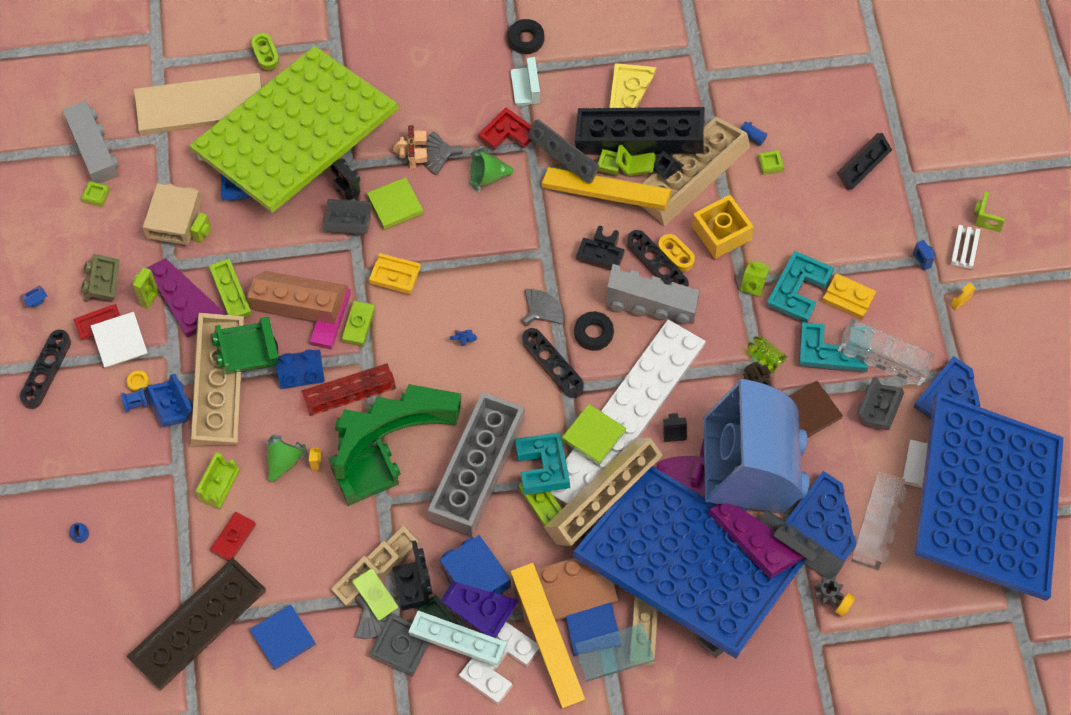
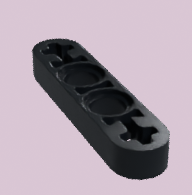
(655, 264)
(553, 362)
(43, 368)

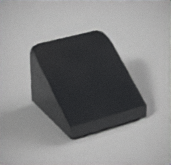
(667, 165)

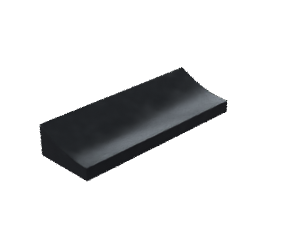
(641, 130)

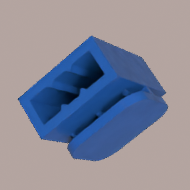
(475, 566)

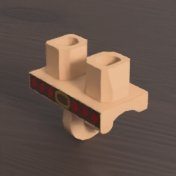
(415, 155)

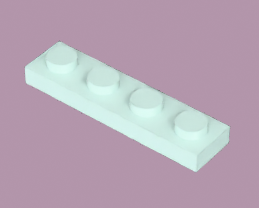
(458, 638)

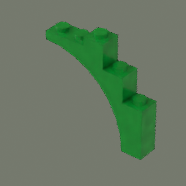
(415, 407)

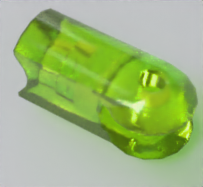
(766, 353)

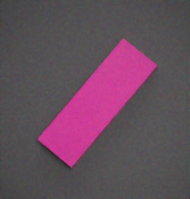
(325, 333)

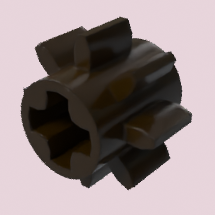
(757, 373)

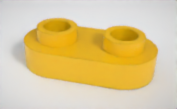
(678, 253)

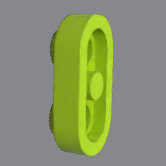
(266, 52)

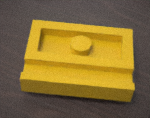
(395, 273)
(849, 296)

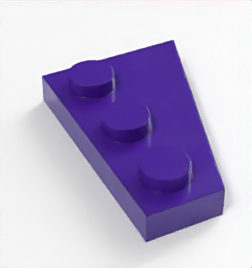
(479, 607)

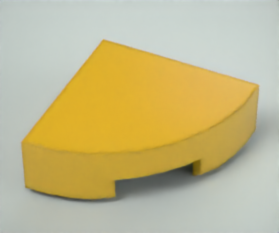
(967, 294)
(315, 458)

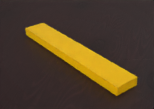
(607, 189)
(547, 635)

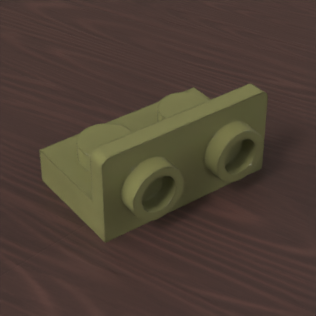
(100, 278)

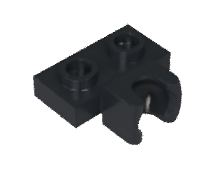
(346, 180)
(601, 250)

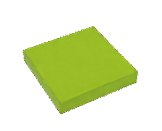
(395, 203)
(594, 434)

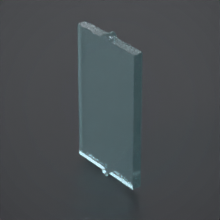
(615, 652)

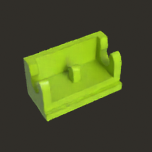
(217, 481)

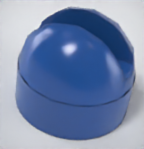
(83, 532)

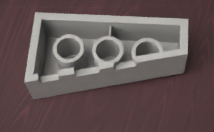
(650, 296)

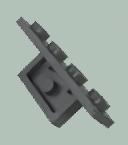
(563, 151)
(816, 555)

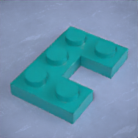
(785, 294)
(820, 355)
(554, 472)

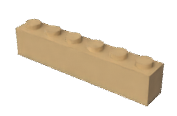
(603, 491)

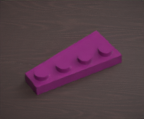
(182, 296)
(755, 539)

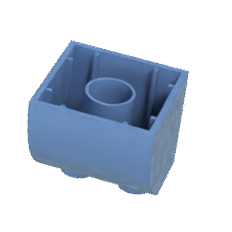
(754, 449)

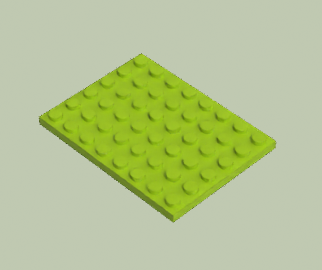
(293, 128)

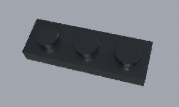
(864, 161)

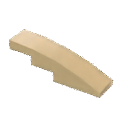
(382, 560)

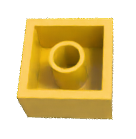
(722, 226)

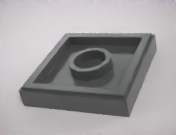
(397, 647)

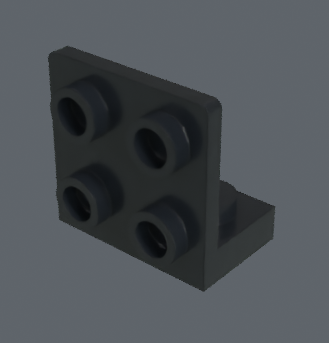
(413, 581)

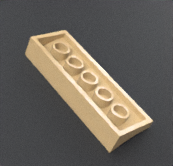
(192, 102)
(721, 149)
(214, 394)

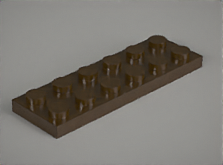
(196, 623)

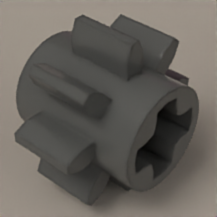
(827, 598)

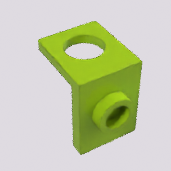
(635, 164)
(983, 217)

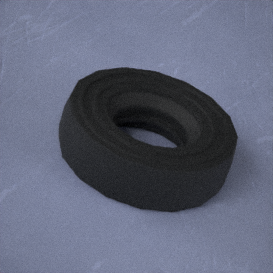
(526, 47)
(593, 318)

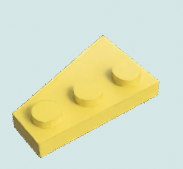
(630, 85)

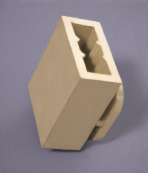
(172, 213)

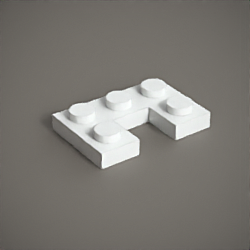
(483, 675)

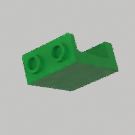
(245, 347)
(369, 474)

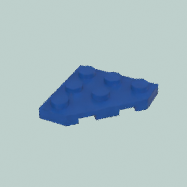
(954, 381)
(826, 516)

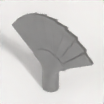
(438, 152)
(542, 307)
(369, 625)

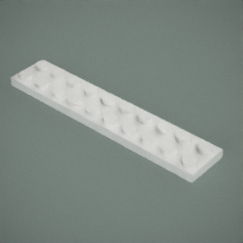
(638, 399)

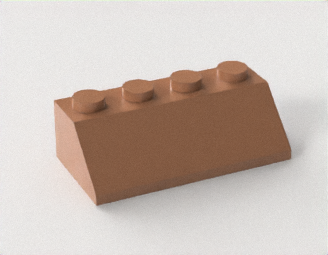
(297, 297)
(572, 589)

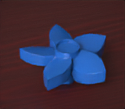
(464, 336)

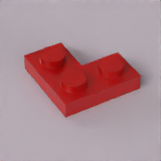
(505, 125)

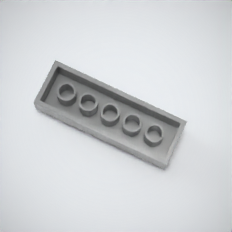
(476, 464)

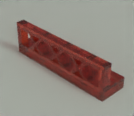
(349, 392)

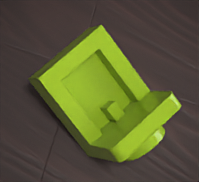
(755, 278)

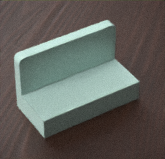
(526, 84)

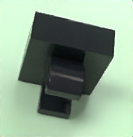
(674, 428)

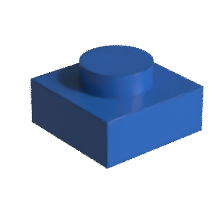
(924, 254)
(34, 297)

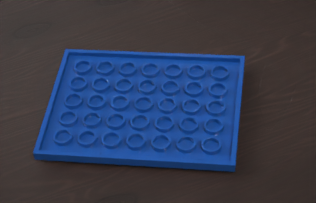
(990, 497)
(682, 562)

